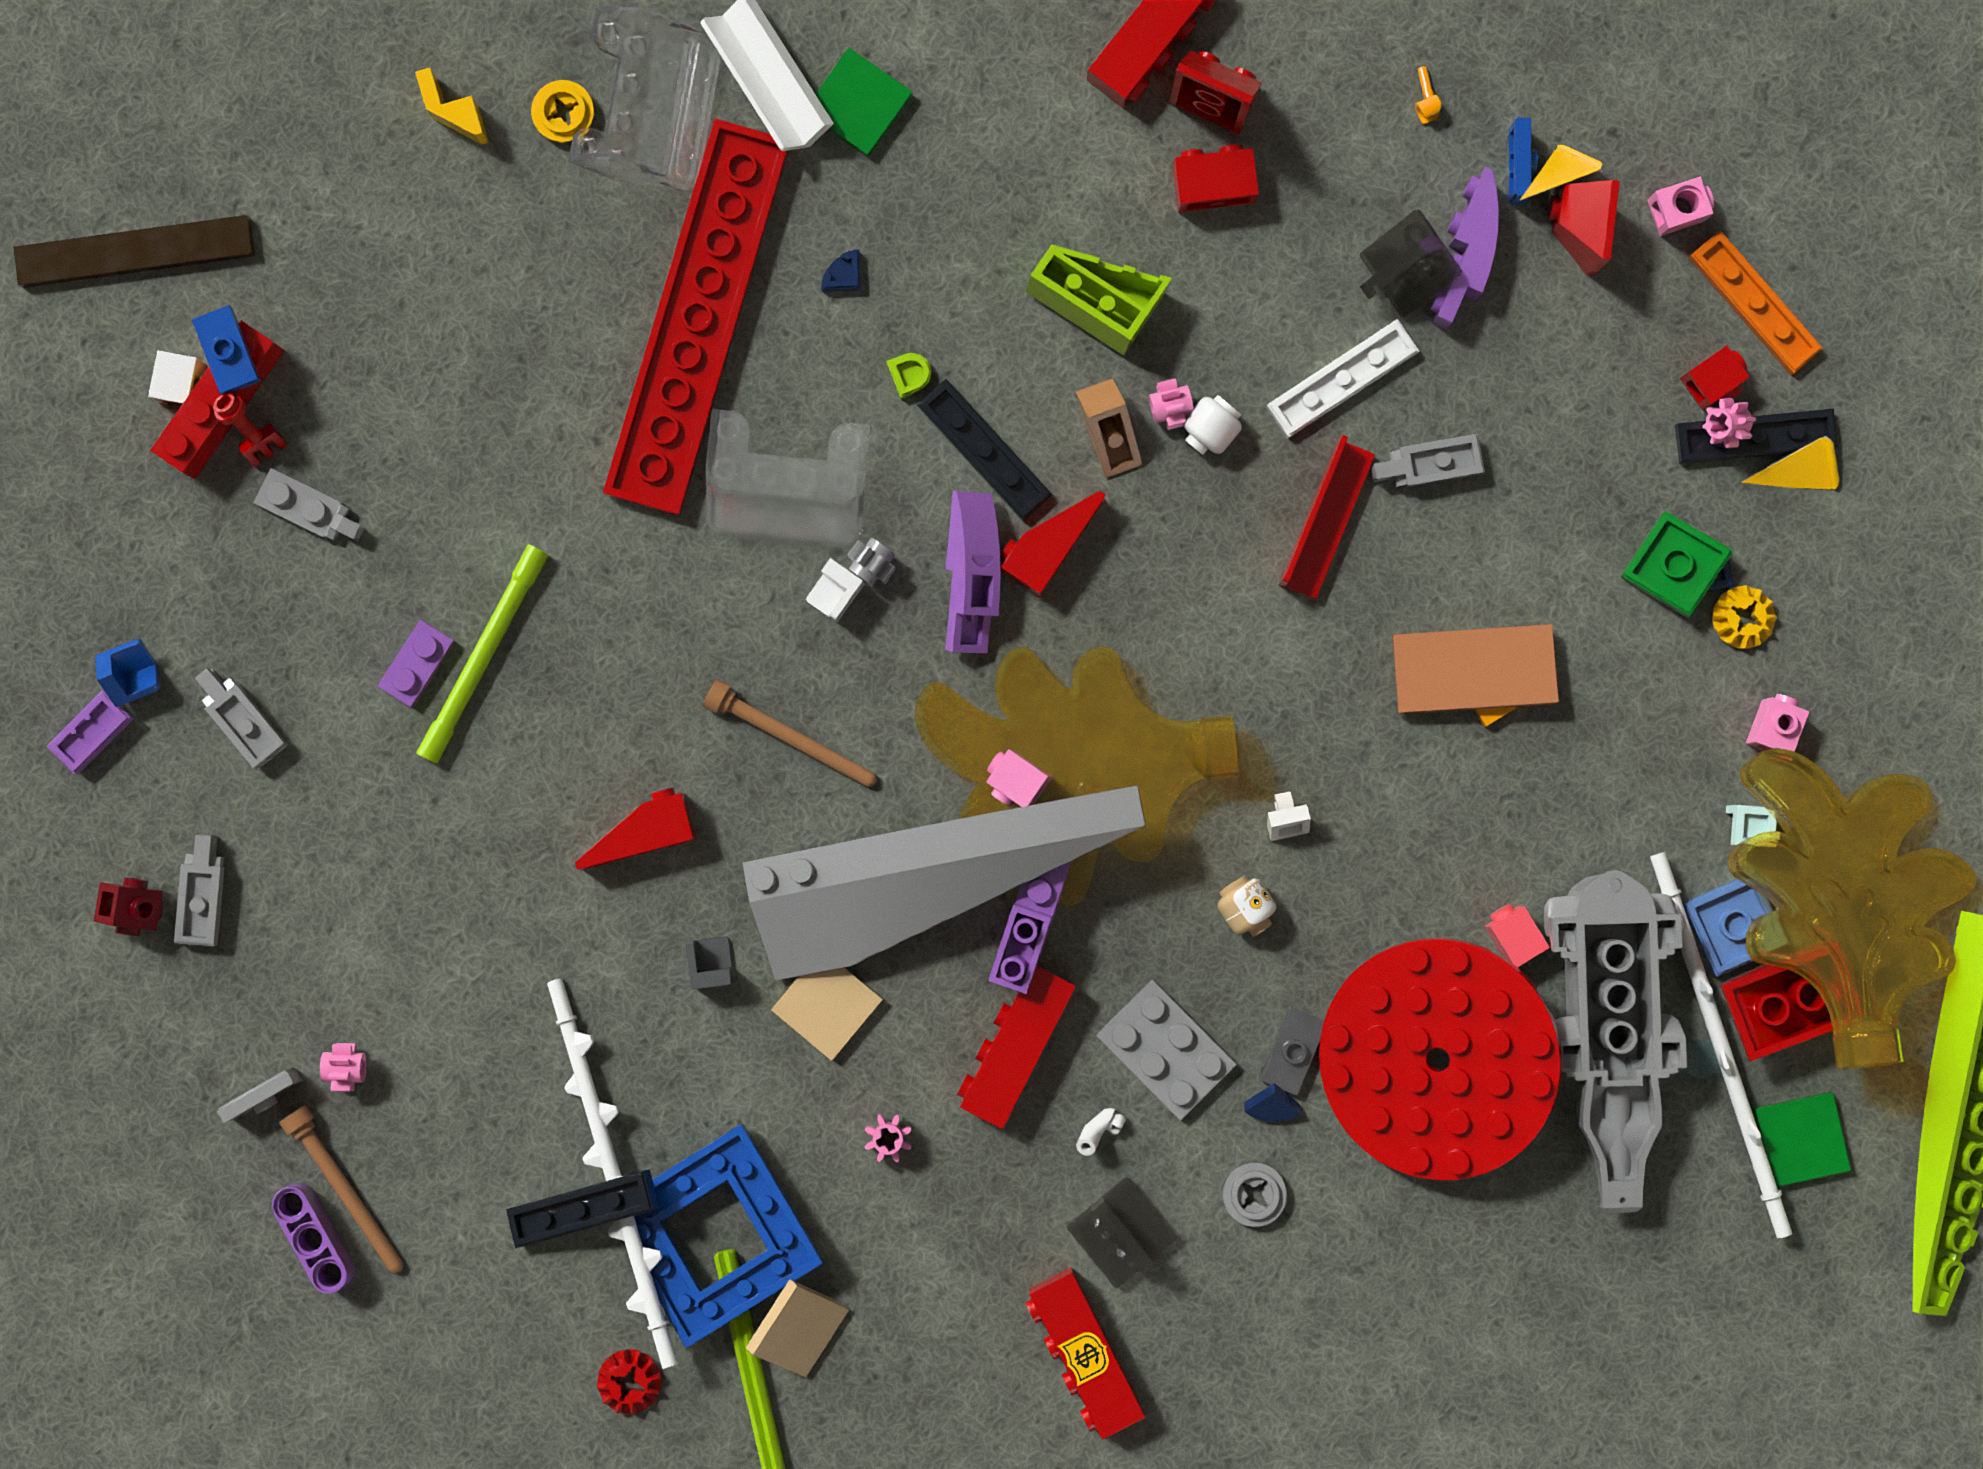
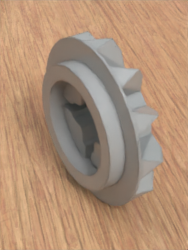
(1273, 1193)

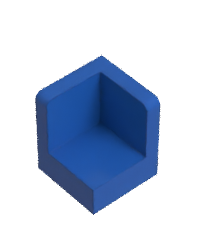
(127, 672)

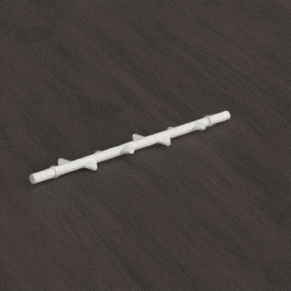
(1724, 1054)
(602, 1155)

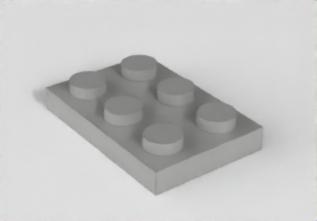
(1166, 1049)

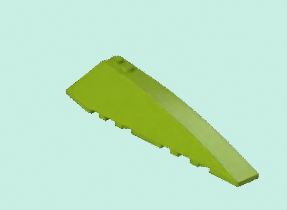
(1952, 1132)

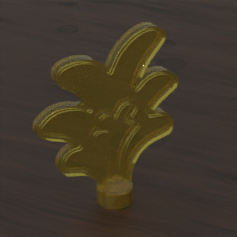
(1082, 736)
(1844, 900)

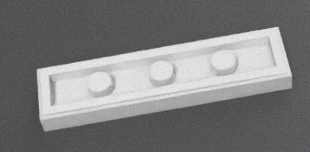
(1342, 378)

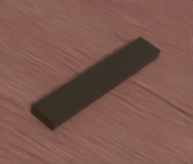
(134, 251)

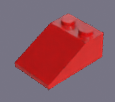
(1214, 90)
(1775, 1010)

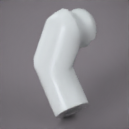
(1095, 1128)

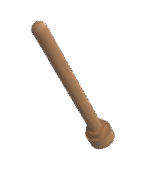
(723, 699)
(301, 1126)

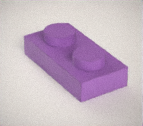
(416, 663)

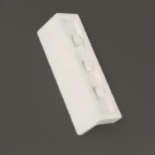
(768, 75)

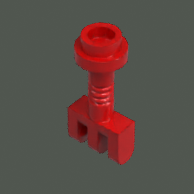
(231, 410)

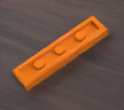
(1755, 302)

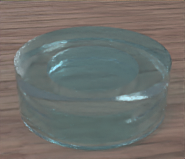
(1701, 1059)

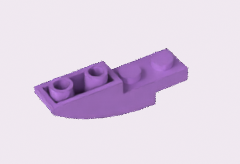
(1476, 237)
(976, 574)
(1028, 929)

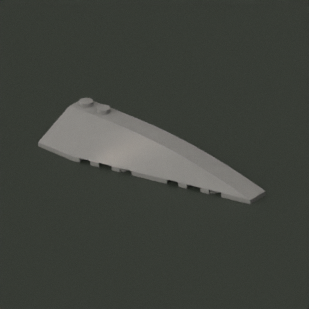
(870, 893)

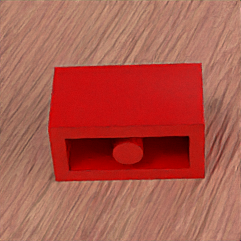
(1215, 178)

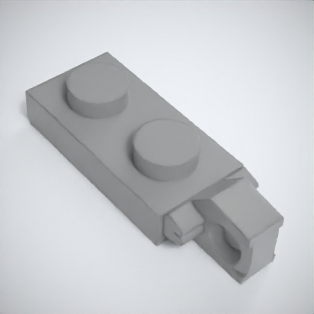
(1432, 462)
(306, 507)
(240, 719)
(200, 894)

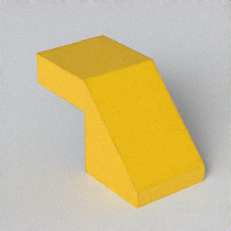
(460, 115)

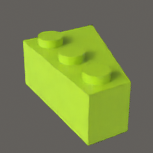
(1097, 295)

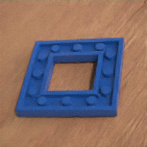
(790, 1248)

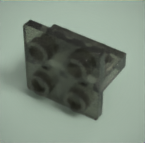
(1408, 264)
(1121, 1232)

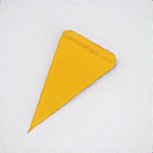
(1562, 167)
(1807, 468)

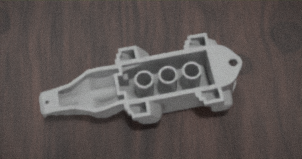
(1614, 1021)

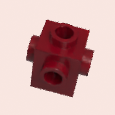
(129, 906)

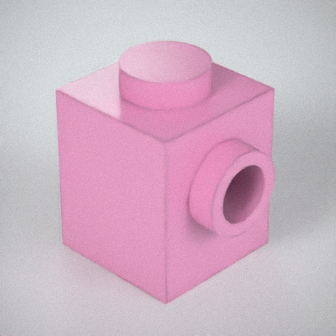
(1777, 724)
(1016, 779)

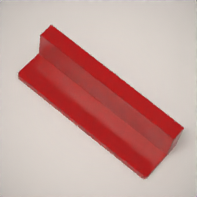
(1326, 519)

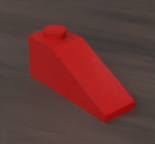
(1044, 548)
(647, 829)

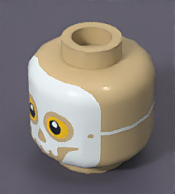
(1246, 906)

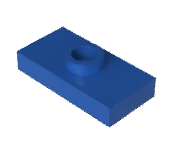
(1521, 160)
(226, 350)

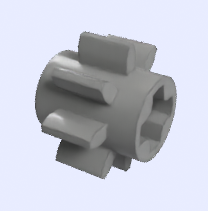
(871, 562)

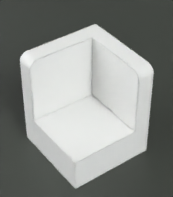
(174, 377)
(834, 590)

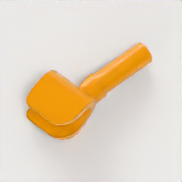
(1431, 105)

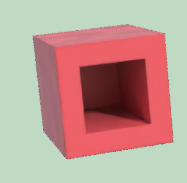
(1516, 934)

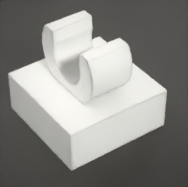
(1287, 819)

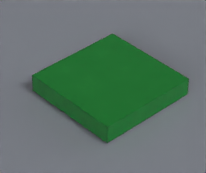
(861, 101)
(1677, 564)
(1802, 1138)

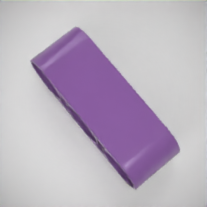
(295, 1228)

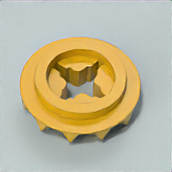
(545, 108)
(1726, 620)

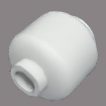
(1212, 425)

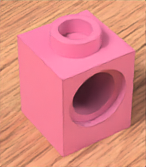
(1669, 217)

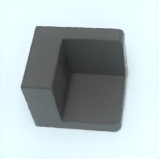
(709, 962)

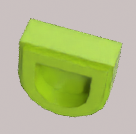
(910, 373)

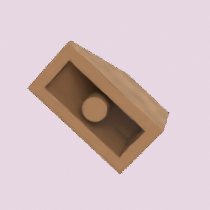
(1109, 427)

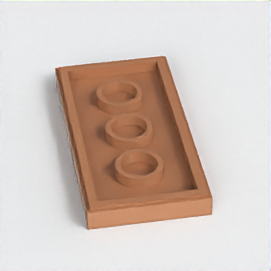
(1475, 669)

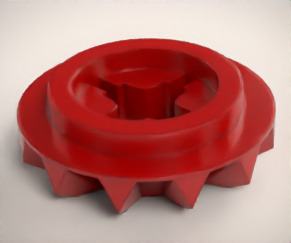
(646, 1374)

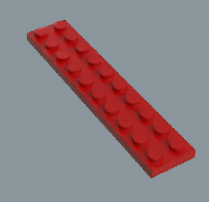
(696, 318)

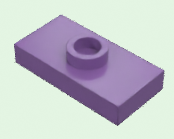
(89, 733)

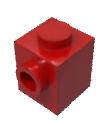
(1716, 377)

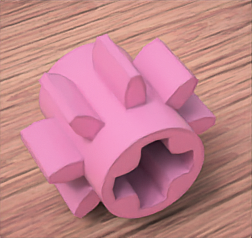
(1171, 404)
(1729, 422)
(343, 1067)
(893, 1127)

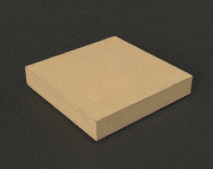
(827, 1008)
(797, 1328)

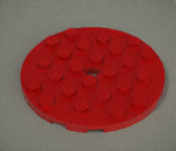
(1498, 1045)

